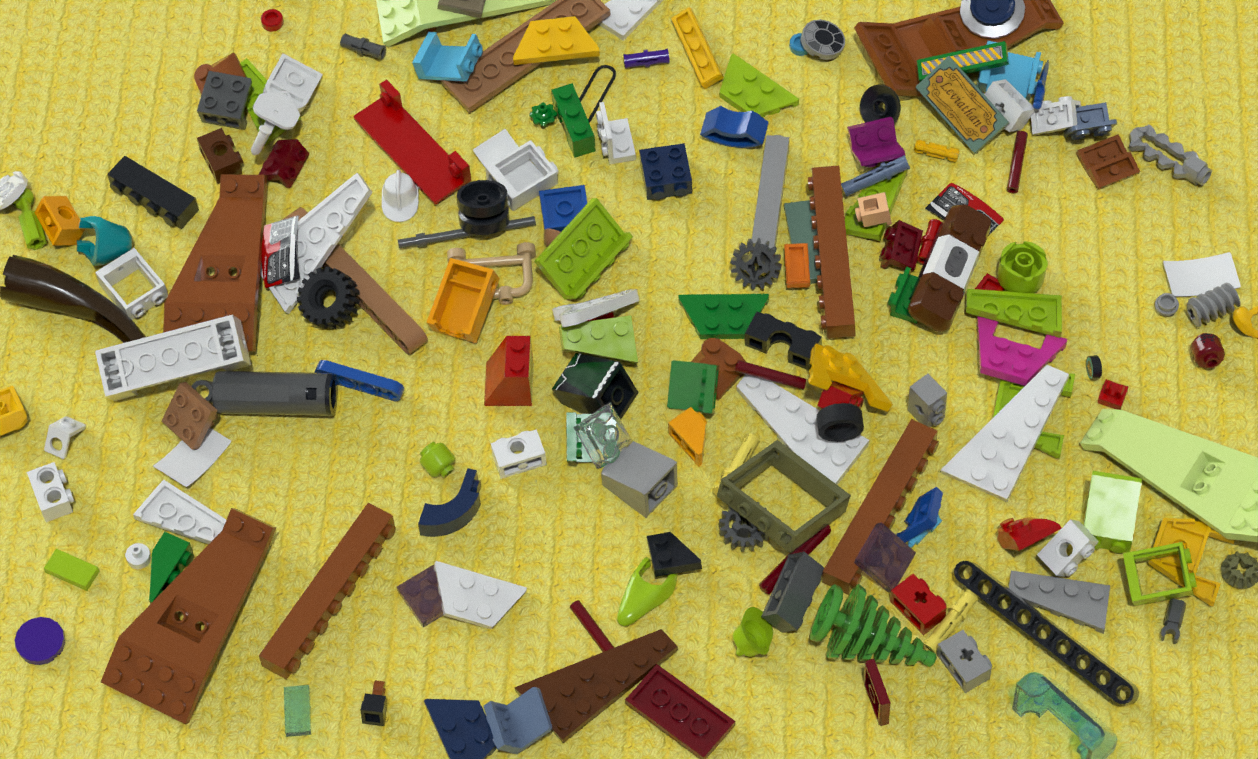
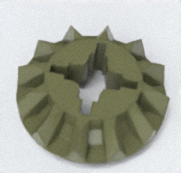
(1234, 577)

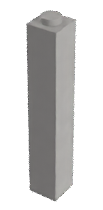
(771, 190)

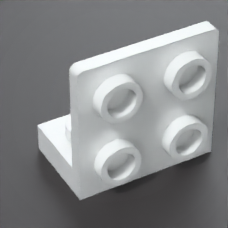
(615, 138)

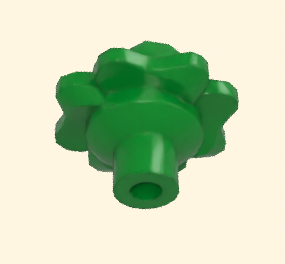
(543, 114)

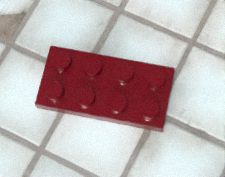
(680, 712)

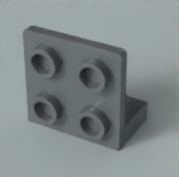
(224, 100)

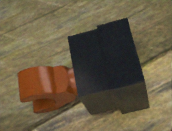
(375, 705)

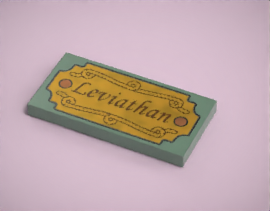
(962, 104)

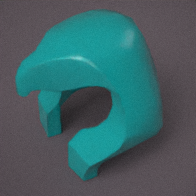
(110, 243)

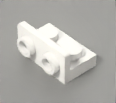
(1055, 116)

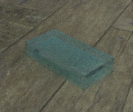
(297, 710)

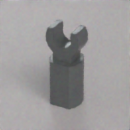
(1173, 619)

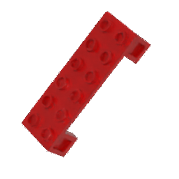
(412, 147)

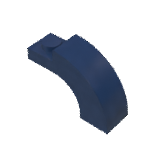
(455, 514)

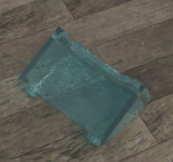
(1041, 693)

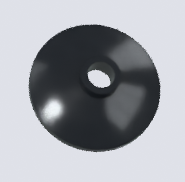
(872, 103)

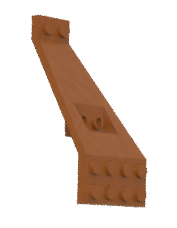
(899, 45)
(227, 242)
(169, 658)

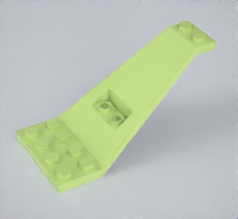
(1195, 473)

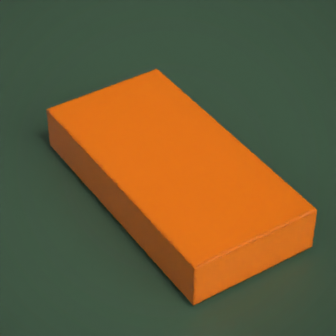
(797, 265)

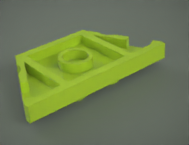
(752, 90)

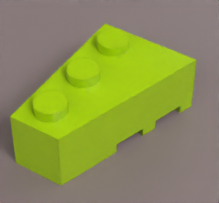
(602, 338)

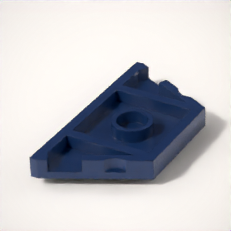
(461, 728)

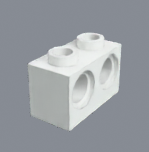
(48, 492)

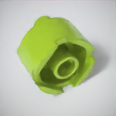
(1022, 267)

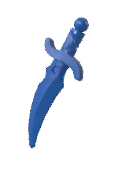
(1040, 90)

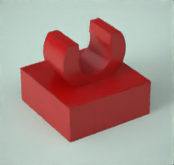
(1113, 394)

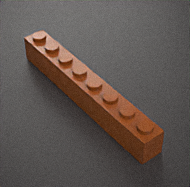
(833, 252)
(882, 502)
(327, 591)

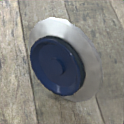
(992, 17)

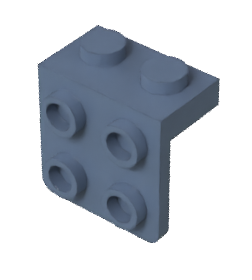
(1091, 120)
(519, 722)

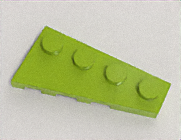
(256, 89)
(891, 191)
(1024, 310)

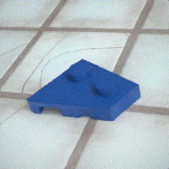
(923, 514)

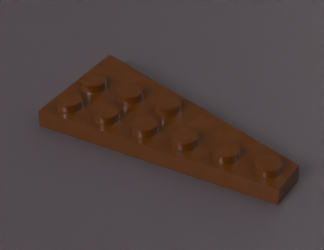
(590, 686)

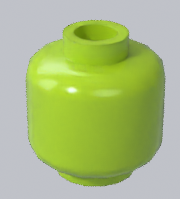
(437, 460)

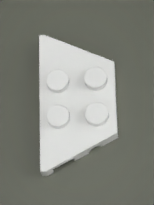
(475, 596)

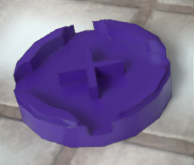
(39, 640)

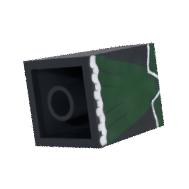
(592, 383)

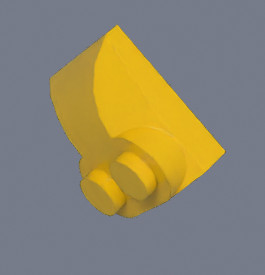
(11, 411)

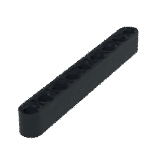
(1056, 638)

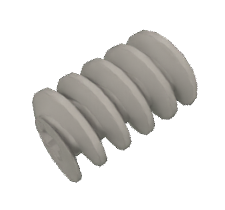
(1211, 303)

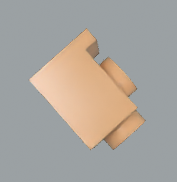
(873, 210)

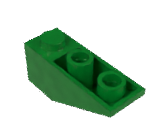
(167, 562)

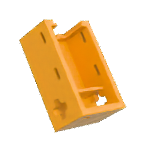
(463, 300)

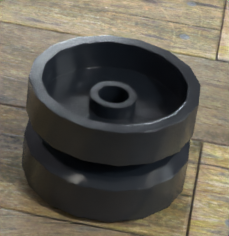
(483, 207)

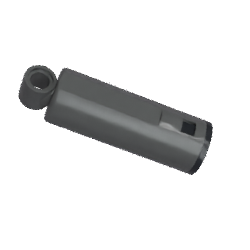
(272, 393)

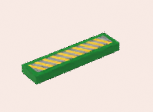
(968, 60)

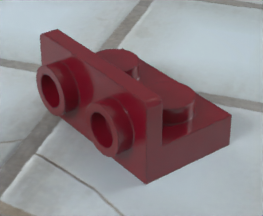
(901, 246)

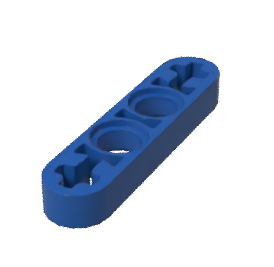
(362, 380)

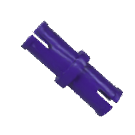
(646, 58)

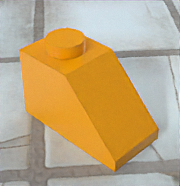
(689, 433)

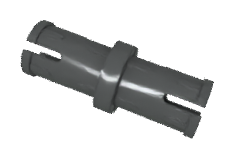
(363, 46)

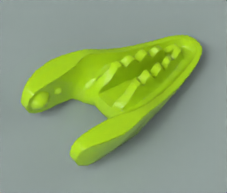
(642, 596)

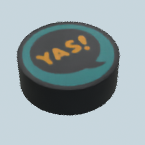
(1094, 367)

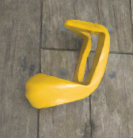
(1242, 319)

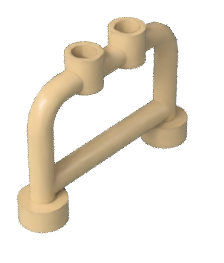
(525, 253)

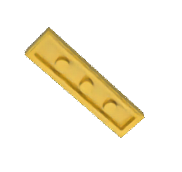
(697, 48)

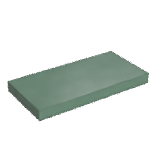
(800, 231)

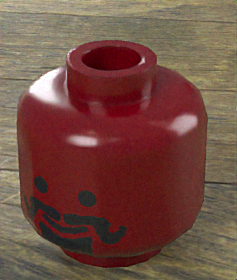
(1207, 350)

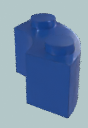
(734, 128)

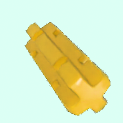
(936, 150)

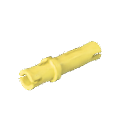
(956, 613)

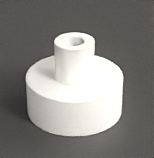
(138, 556)

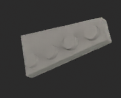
(1073, 599)

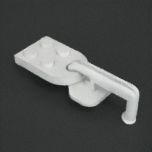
(283, 98)

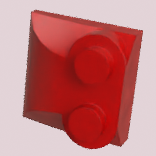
(1024, 532)

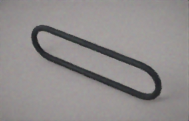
(605, 91)

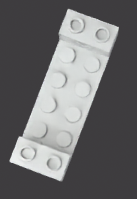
(172, 356)

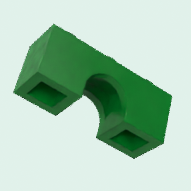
(571, 113)

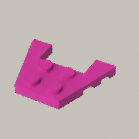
(1011, 359)

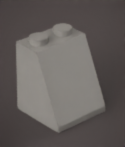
(641, 477)

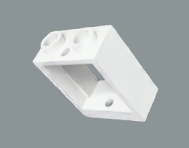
(514, 159)
(122, 268)

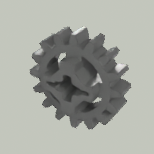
(765, 263)
(742, 532)

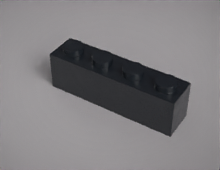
(152, 192)

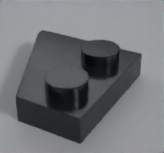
(671, 555)

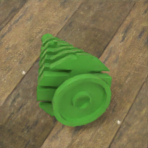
(865, 630)

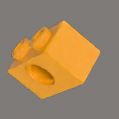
(59, 220)

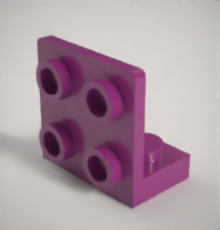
(874, 142)

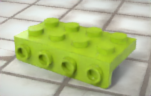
(583, 250)

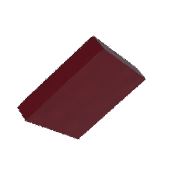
(876, 692)

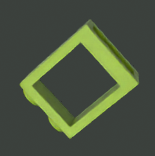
(1152, 553)

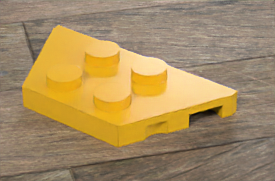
(555, 41)

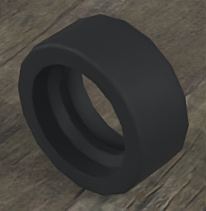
(840, 422)

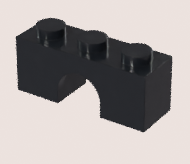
(767, 330)

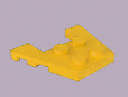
(845, 369)
(1193, 536)

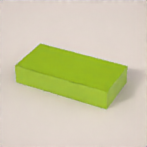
(71, 569)

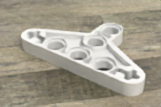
(581, 312)

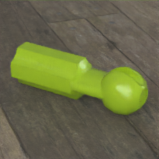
(29, 222)

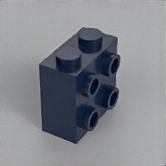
(665, 171)

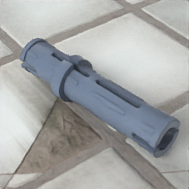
(876, 175)

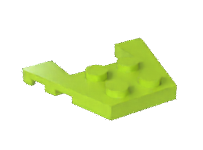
(1047, 442)

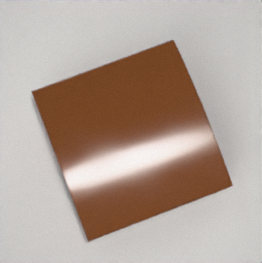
(1107, 161)

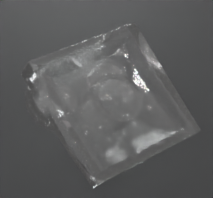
(603, 435)

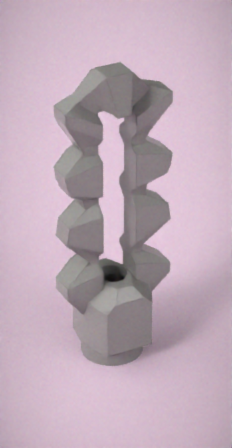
(1192, 169)

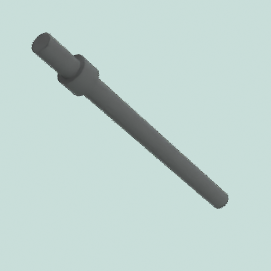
(422, 240)

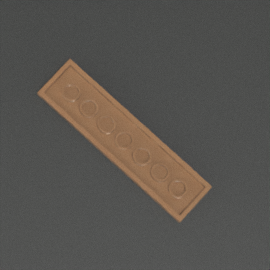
(496, 67)

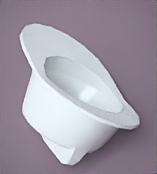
(399, 197)

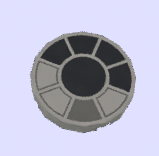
(822, 39)

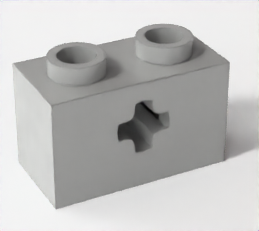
(927, 401)
(968, 672)

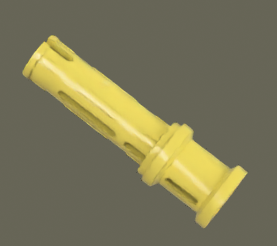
(742, 455)

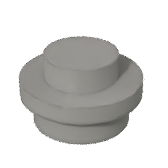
(1166, 304)

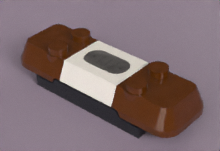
(949, 267)

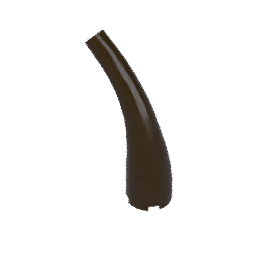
(51, 289)

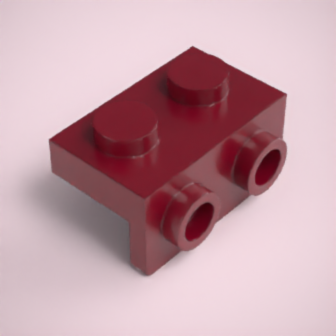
(285, 161)

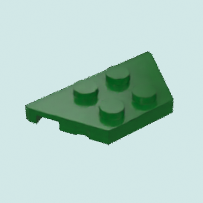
(722, 314)

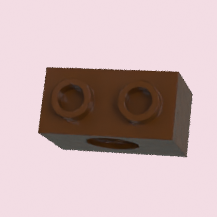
(216, 144)

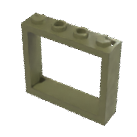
(799, 472)

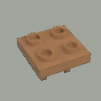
(189, 415)

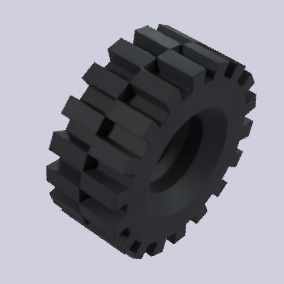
(315, 290)

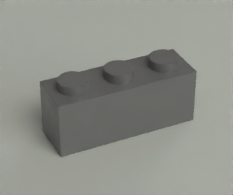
(793, 592)

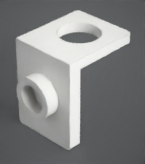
(63, 430)

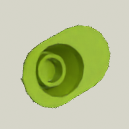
(753, 634)

